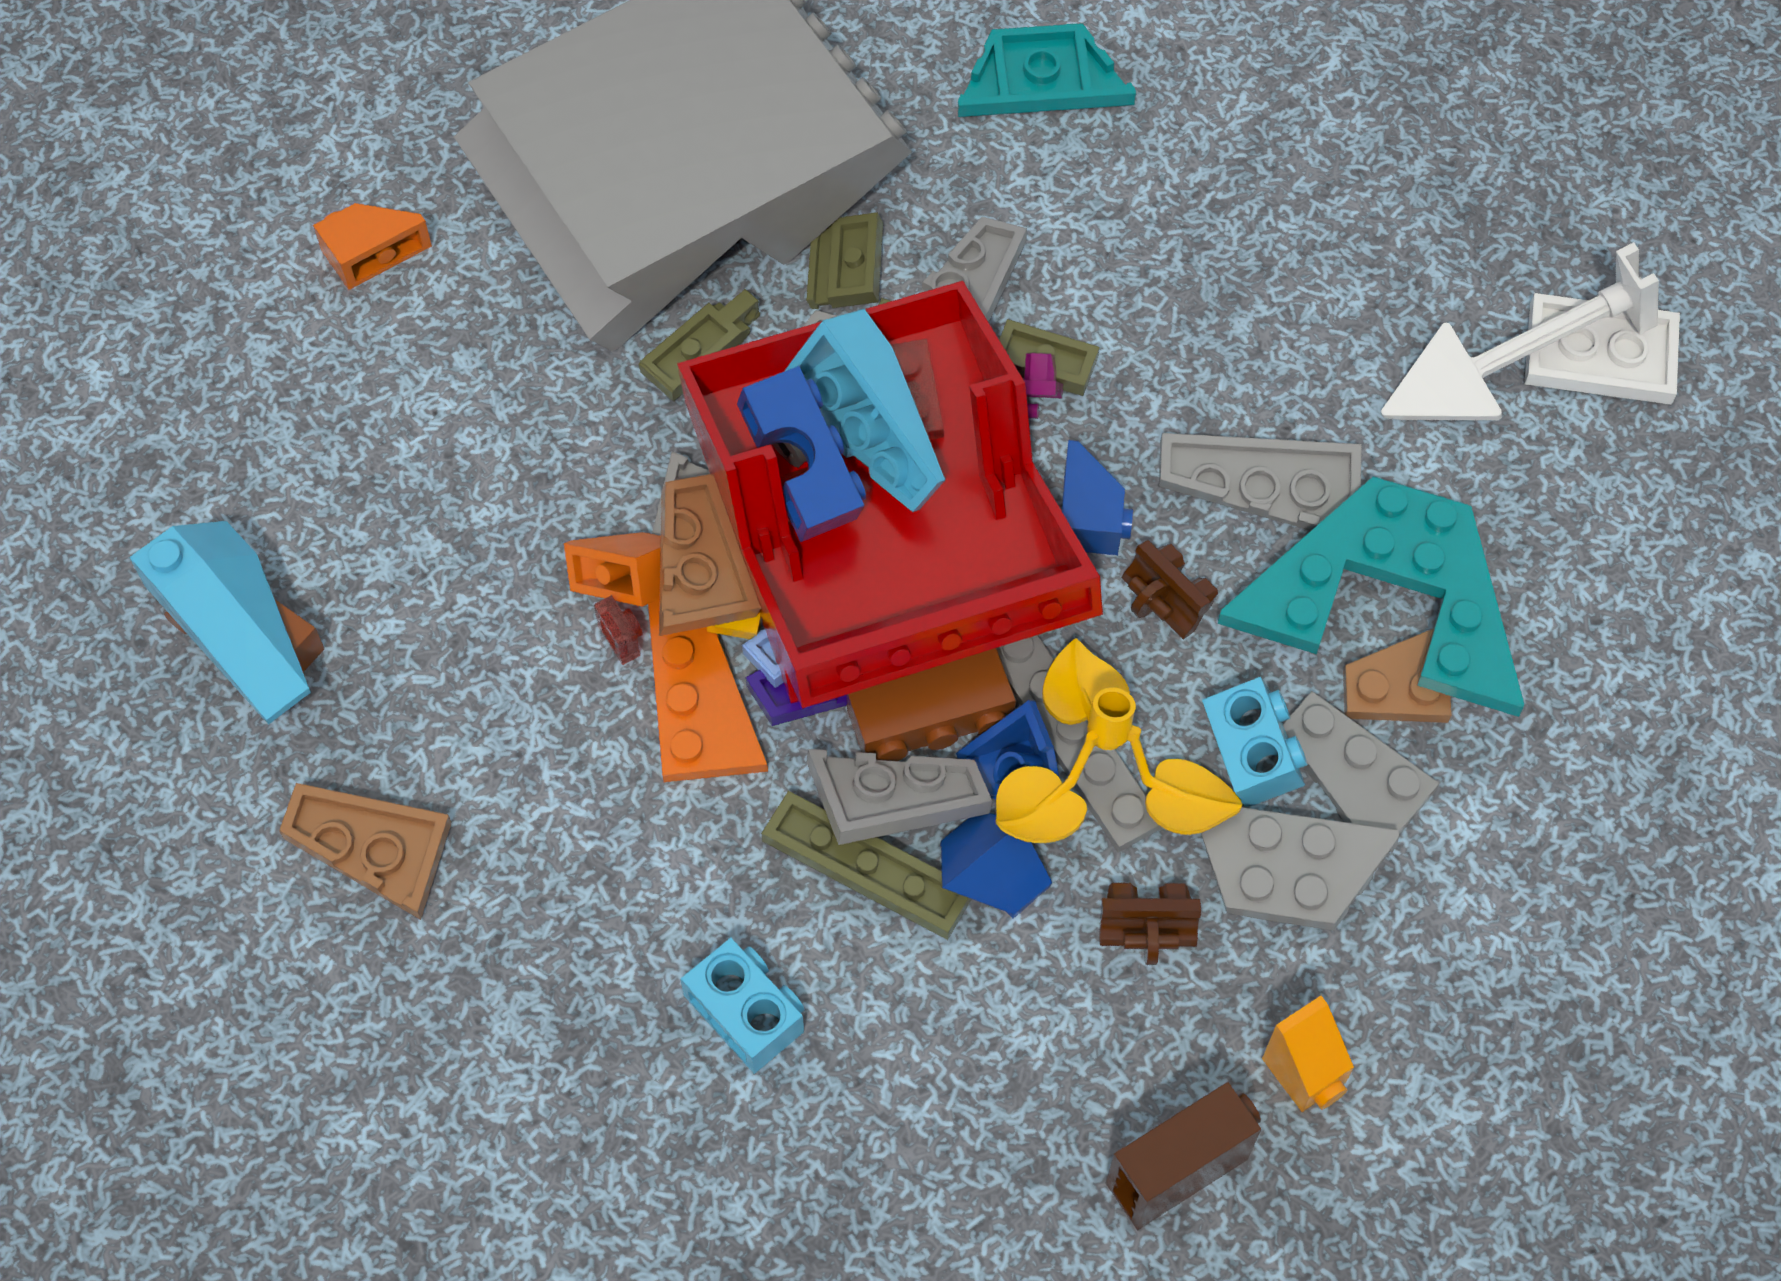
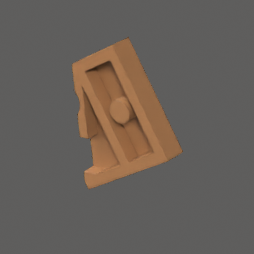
(1387, 689)

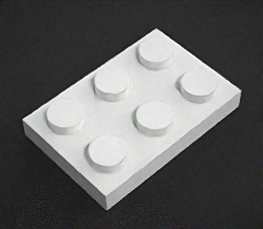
(1606, 355)

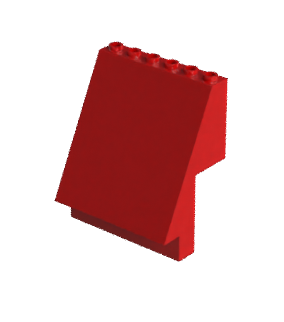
(897, 585)

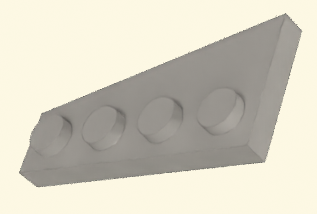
(982, 261)
(1264, 477)

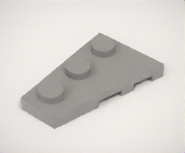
(1356, 769)

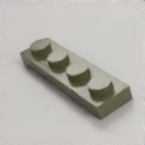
(865, 866)

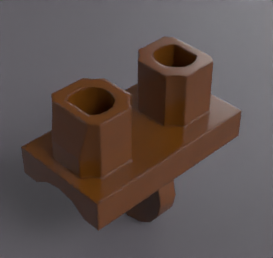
(1165, 591)
(1149, 922)

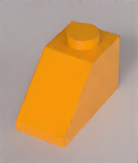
(1309, 1056)

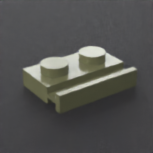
(846, 262)

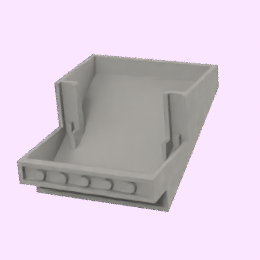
(668, 140)

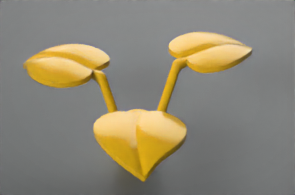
(1082, 687)

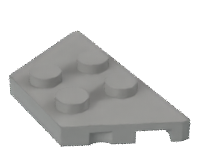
(1294, 865)

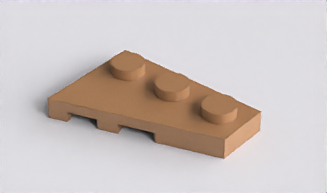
(700, 560)
(370, 841)

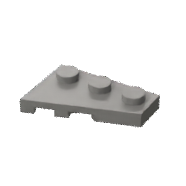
(889, 797)

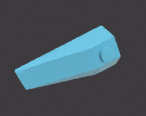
(871, 405)
(225, 605)

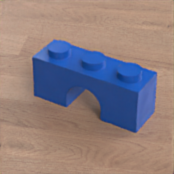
(789, 412)

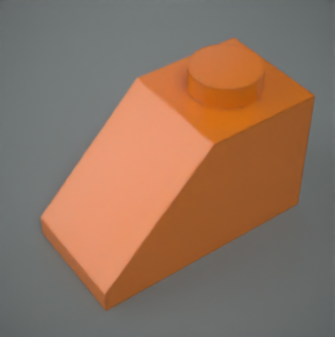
(370, 240)
(616, 566)

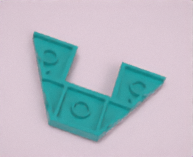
(1404, 541)

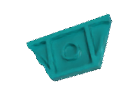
(1043, 72)

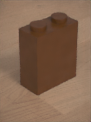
(1184, 1154)

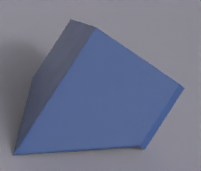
(1010, 745)
(992, 866)

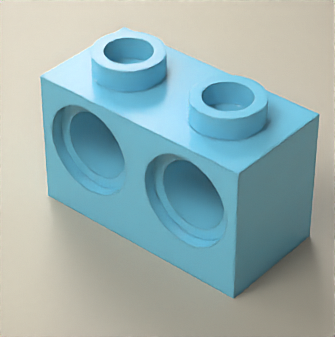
(1246, 745)
(734, 1010)

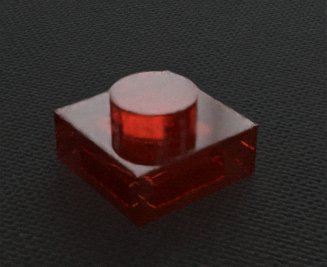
(619, 629)

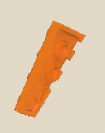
(699, 708)

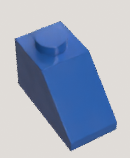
(1094, 503)

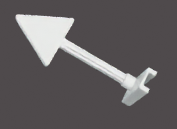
(1451, 384)

